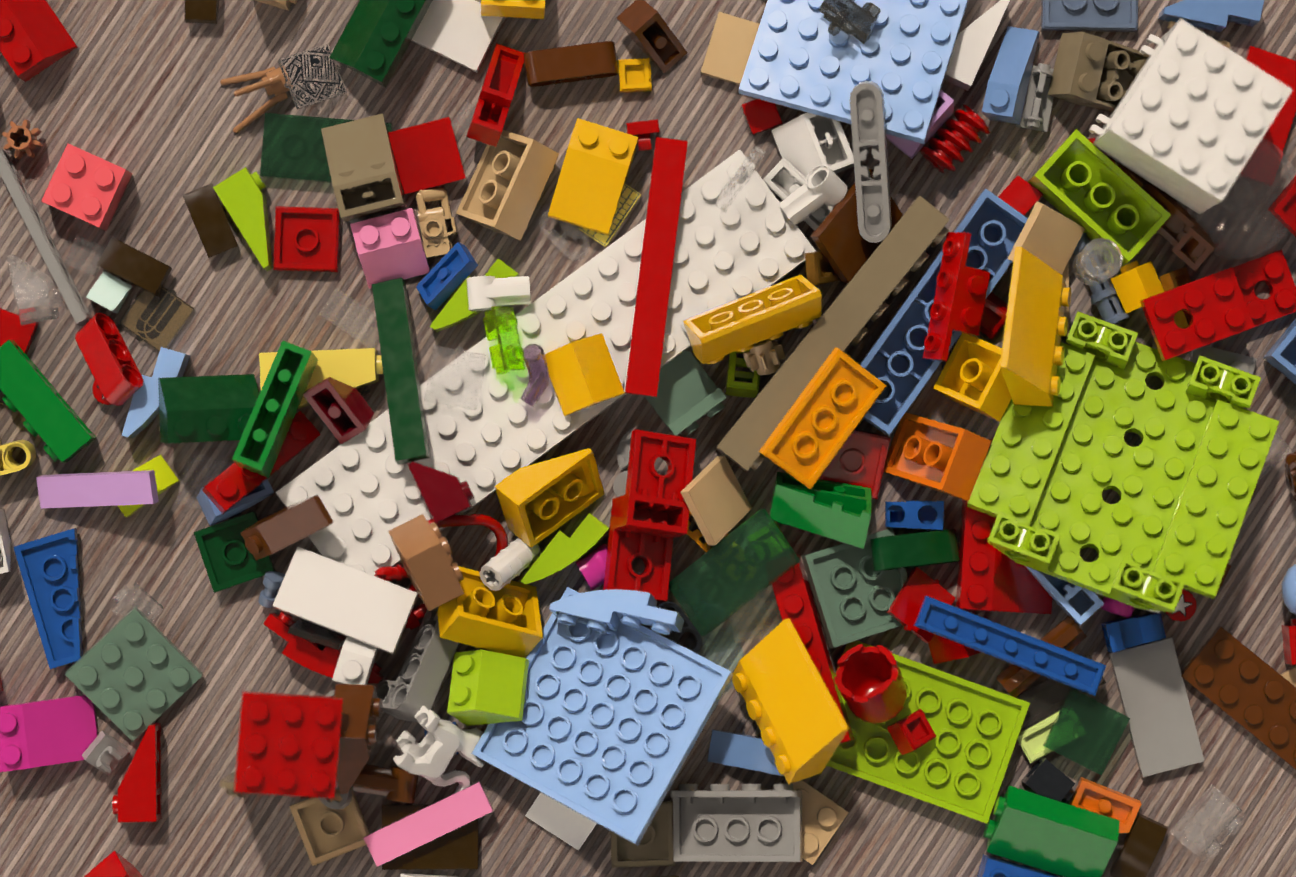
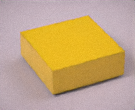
(635, 75)

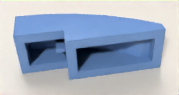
(1214, 13)

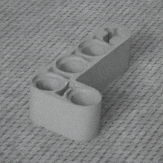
(420, 673)

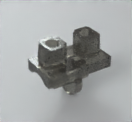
(850, 18)

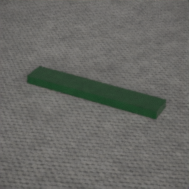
(400, 371)

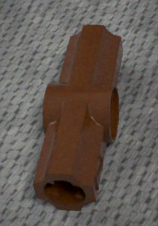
(1063, 635)

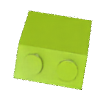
(487, 687)

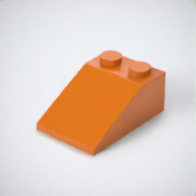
(936, 455)

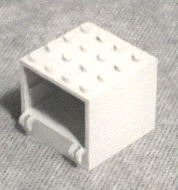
(1191, 117)

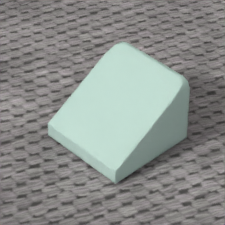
(109, 292)

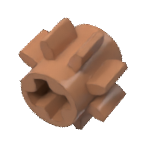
(24, 147)

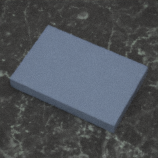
(1089, 15)

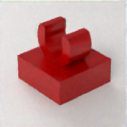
(643, 130)

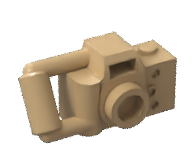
(433, 222)

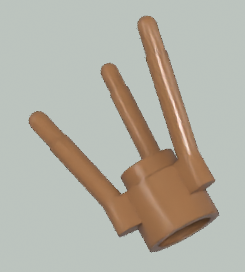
(271, 80)

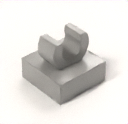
(105, 753)

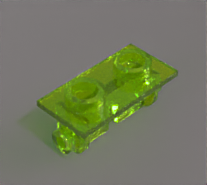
(502, 325)

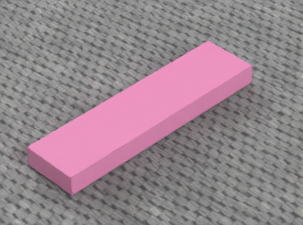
(428, 824)

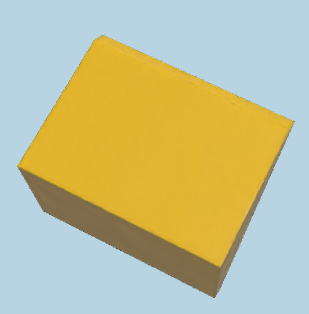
(583, 374)

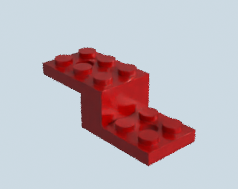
(1220, 305)
(649, 513)

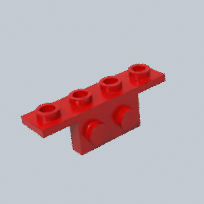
(957, 298)

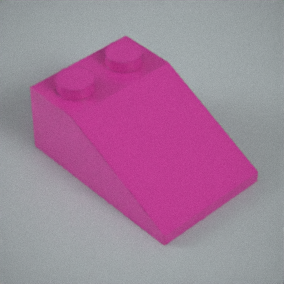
(46, 732)

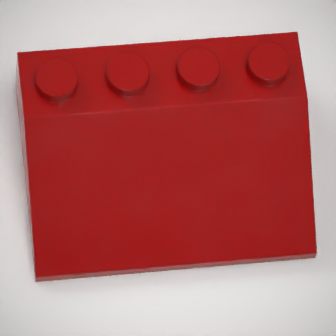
(989, 577)

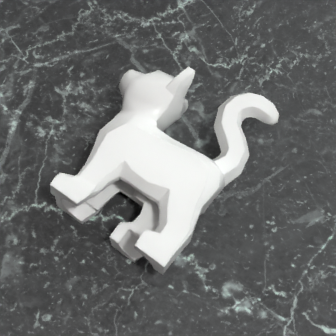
(437, 749)

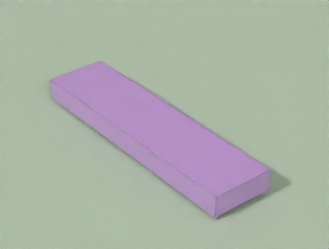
(97, 489)

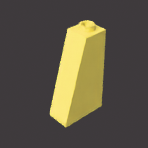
(348, 366)

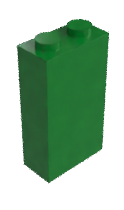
(1051, 834)

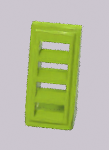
(741, 388)

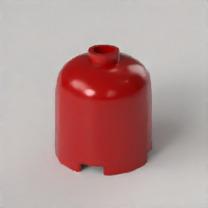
(871, 683)

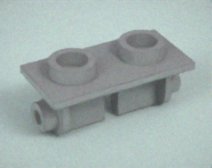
(1038, 102)

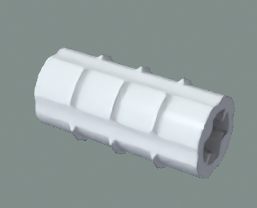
(508, 564)

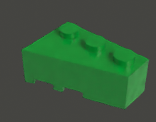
(827, 509)

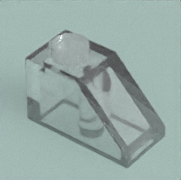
(33, 292)

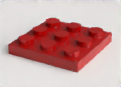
(288, 744)

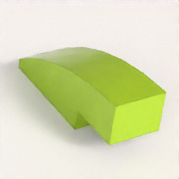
(457, 310)
(565, 549)

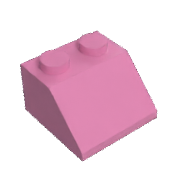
(390, 247)

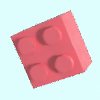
(86, 187)

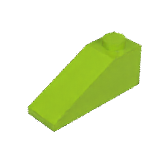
(248, 208)

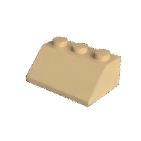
(508, 184)

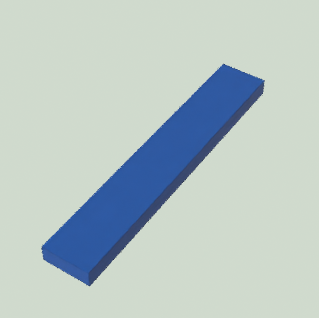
(1010, 645)

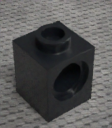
(1049, 781)

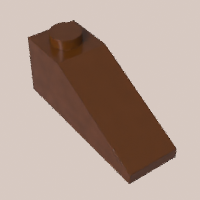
(286, 527)

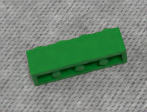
(41, 405)
(275, 409)

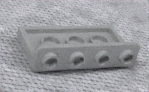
(737, 824)

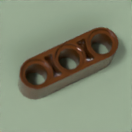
(571, 63)

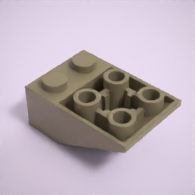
(1093, 70)
(362, 168)

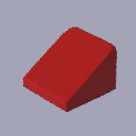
(1020, 195)
(993, 315)
(911, 732)

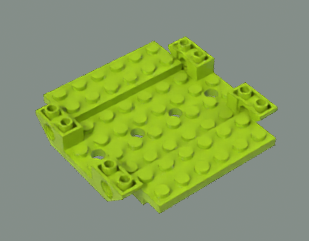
(1177, 489)

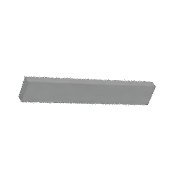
(43, 240)

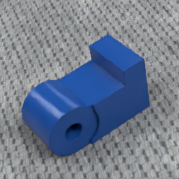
(915, 515)
(1133, 631)

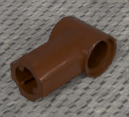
(389, 782)

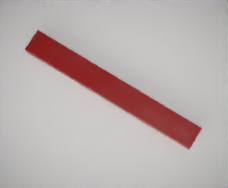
(656, 267)

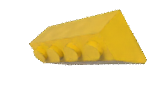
(753, 319)

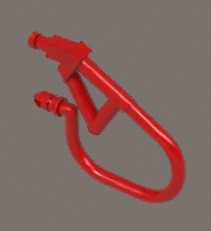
(391, 573)

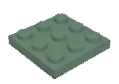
(850, 593)
(133, 673)

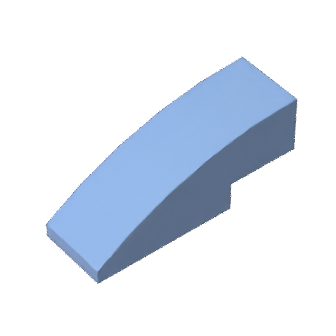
(145, 400)

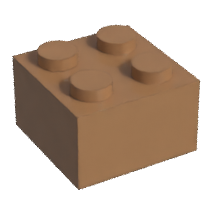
(427, 561)

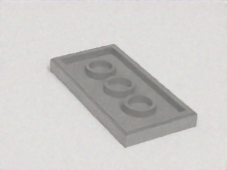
(1157, 707)

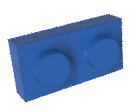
(446, 275)

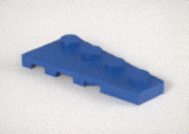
(53, 588)

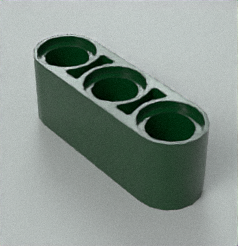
(915, 550)

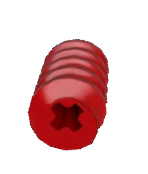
(955, 140)

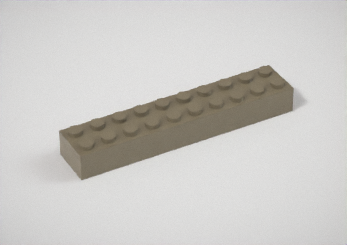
(838, 327)

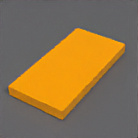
(822, 418)

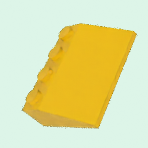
(1034, 331)
(790, 703)

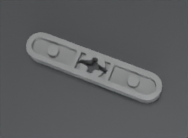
(870, 130)

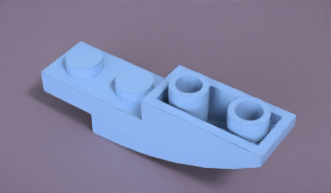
(606, 607)

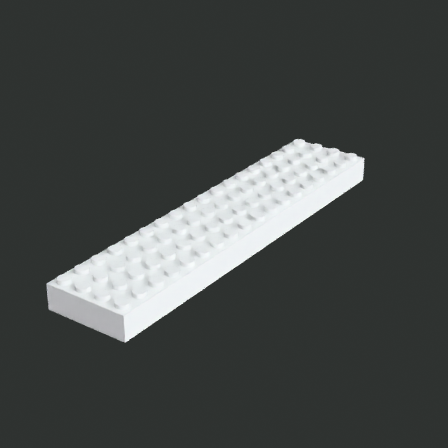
(713, 264)

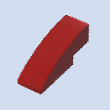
(496, 95)

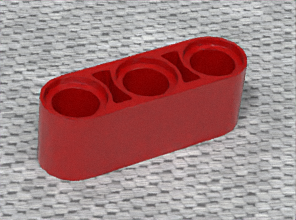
(109, 359)

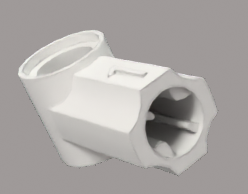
(820, 188)
(490, 291)

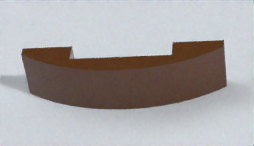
(1180, 229)

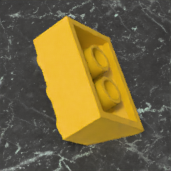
(492, 620)

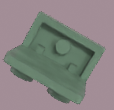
(685, 395)

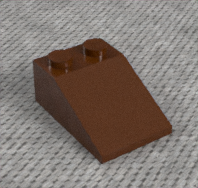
(357, 730)

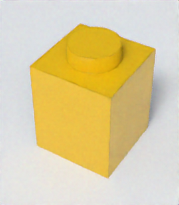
(1136, 284)

